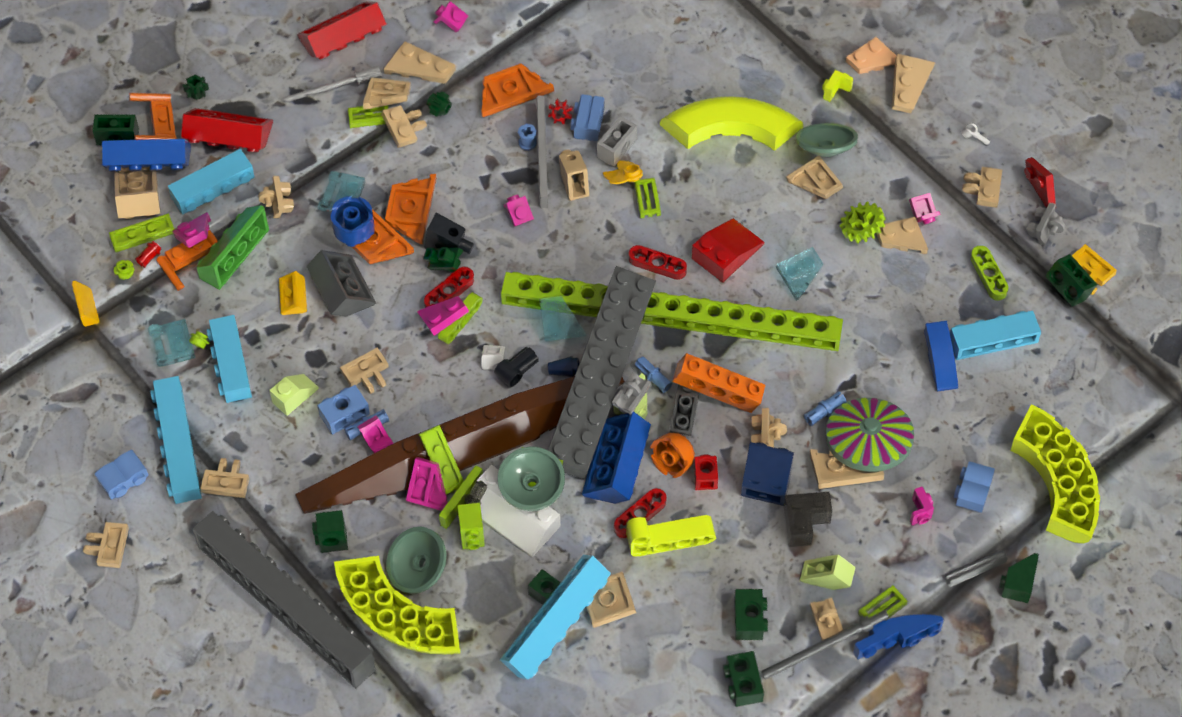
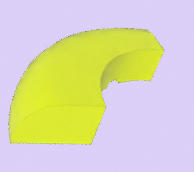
(731, 118)
(1065, 471)
(391, 613)

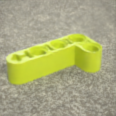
(668, 536)

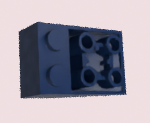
(767, 473)

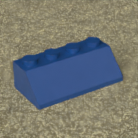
(145, 153)
(617, 459)

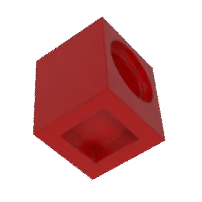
(708, 480)

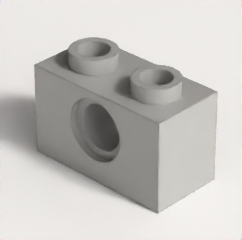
(617, 141)

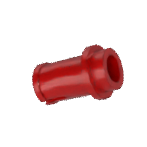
(148, 254)

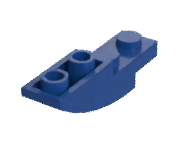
(904, 629)

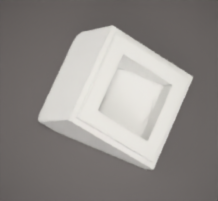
(492, 356)

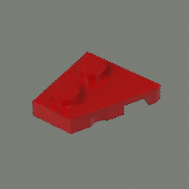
(1041, 180)

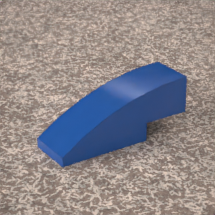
(941, 355)

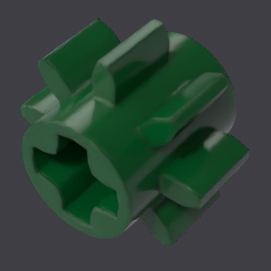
(195, 87)
(439, 104)

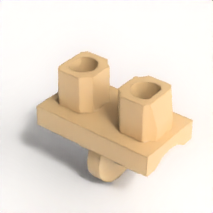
(274, 195)
(771, 428)
(826, 618)

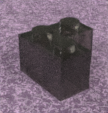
(804, 511)

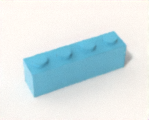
(211, 181)
(995, 334)
(230, 359)

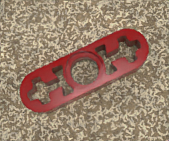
(653, 254)
(452, 281)
(642, 503)

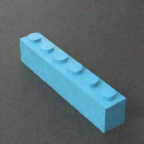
(177, 440)
(555, 617)

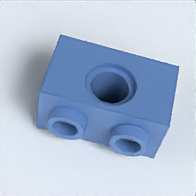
(339, 419)

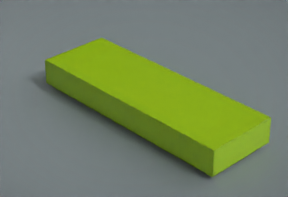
(142, 232)
(439, 452)
(450, 511)

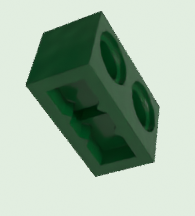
(1071, 280)
(748, 678)

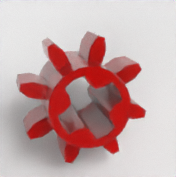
(554, 113)

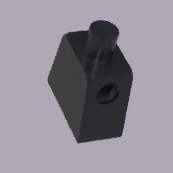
(446, 233)

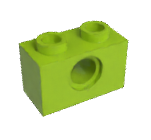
(471, 526)

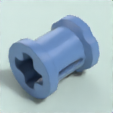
(527, 137)

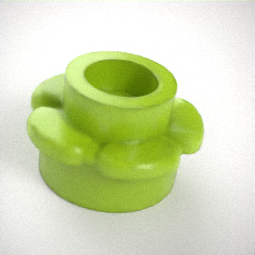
(124, 273)
(199, 339)

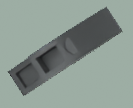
(684, 411)

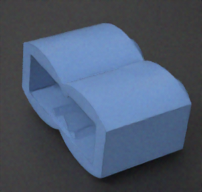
(121, 474)
(975, 486)

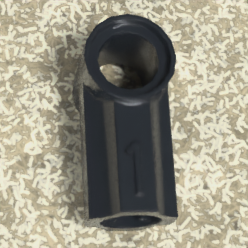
(512, 370)

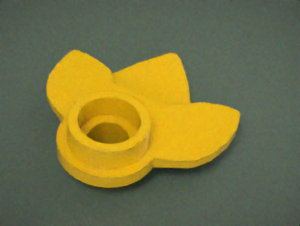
(626, 172)

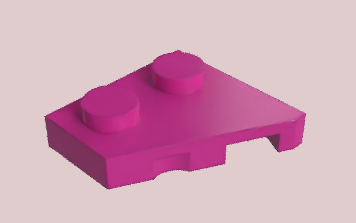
(194, 231)
(443, 314)
(427, 485)

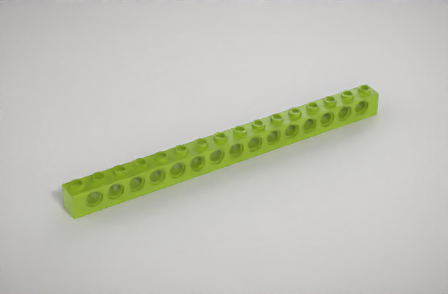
(680, 317)

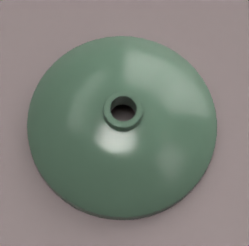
(827, 139)
(528, 466)
(407, 558)

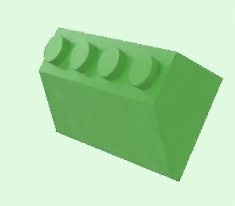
(233, 247)

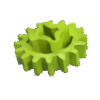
(862, 222)

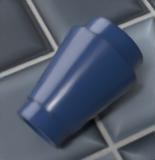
(564, 367)

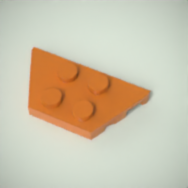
(511, 88)
(410, 207)
(383, 244)

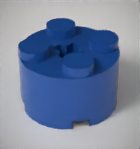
(352, 220)

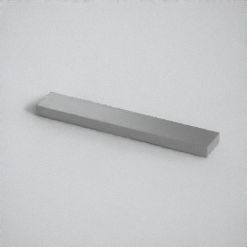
(542, 165)

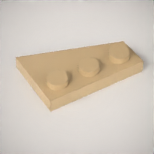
(909, 81)

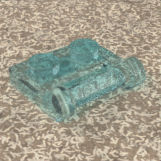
(350, 186)
(178, 339)

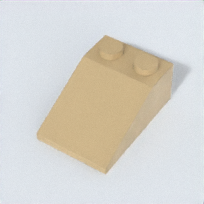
(136, 193)

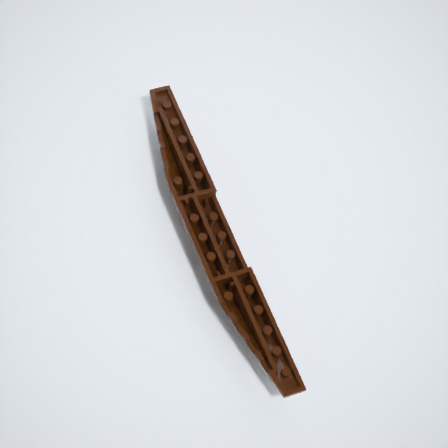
(470, 437)

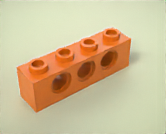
(718, 383)

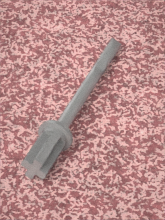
(360, 77)

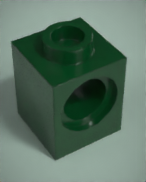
(539, 583)

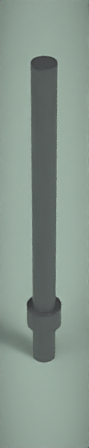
(864, 625)

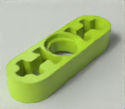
(989, 263)
(473, 303)

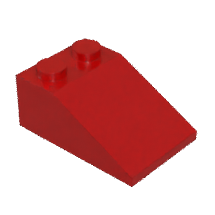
(725, 249)

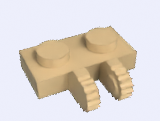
(400, 126)
(988, 188)
(365, 367)
(225, 483)
(112, 544)

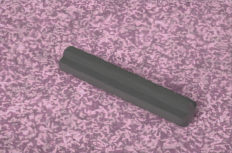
(976, 568)

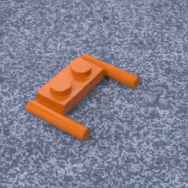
(161, 115)
(182, 256)

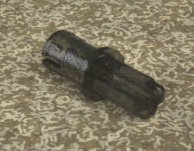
(476, 493)

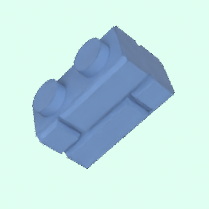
(588, 117)

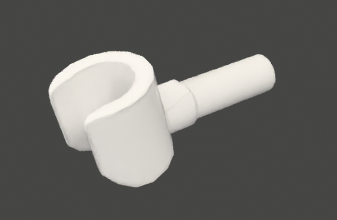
(971, 130)

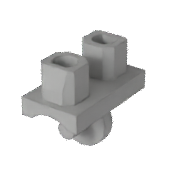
(1049, 224)
(631, 393)

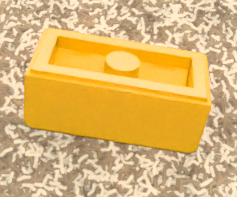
(292, 294)
(85, 304)

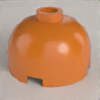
(672, 454)

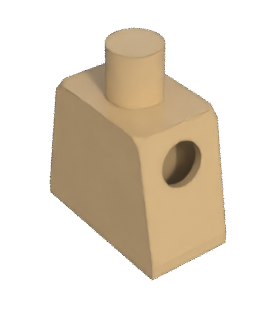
(571, 165)

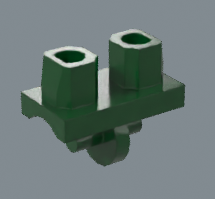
(443, 258)

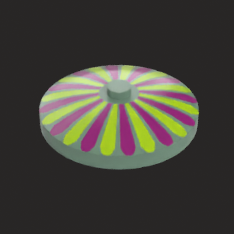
(869, 434)

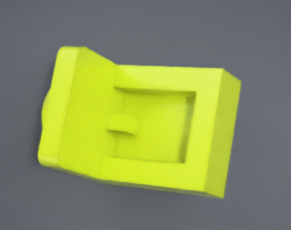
(836, 81)

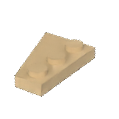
(419, 63)
(833, 473)

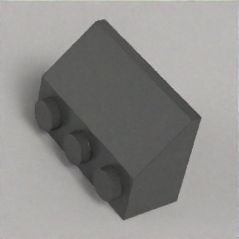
(340, 283)

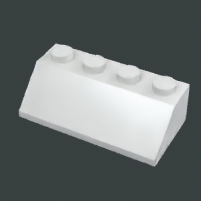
(523, 528)

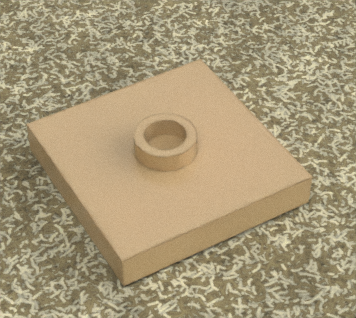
(611, 601)

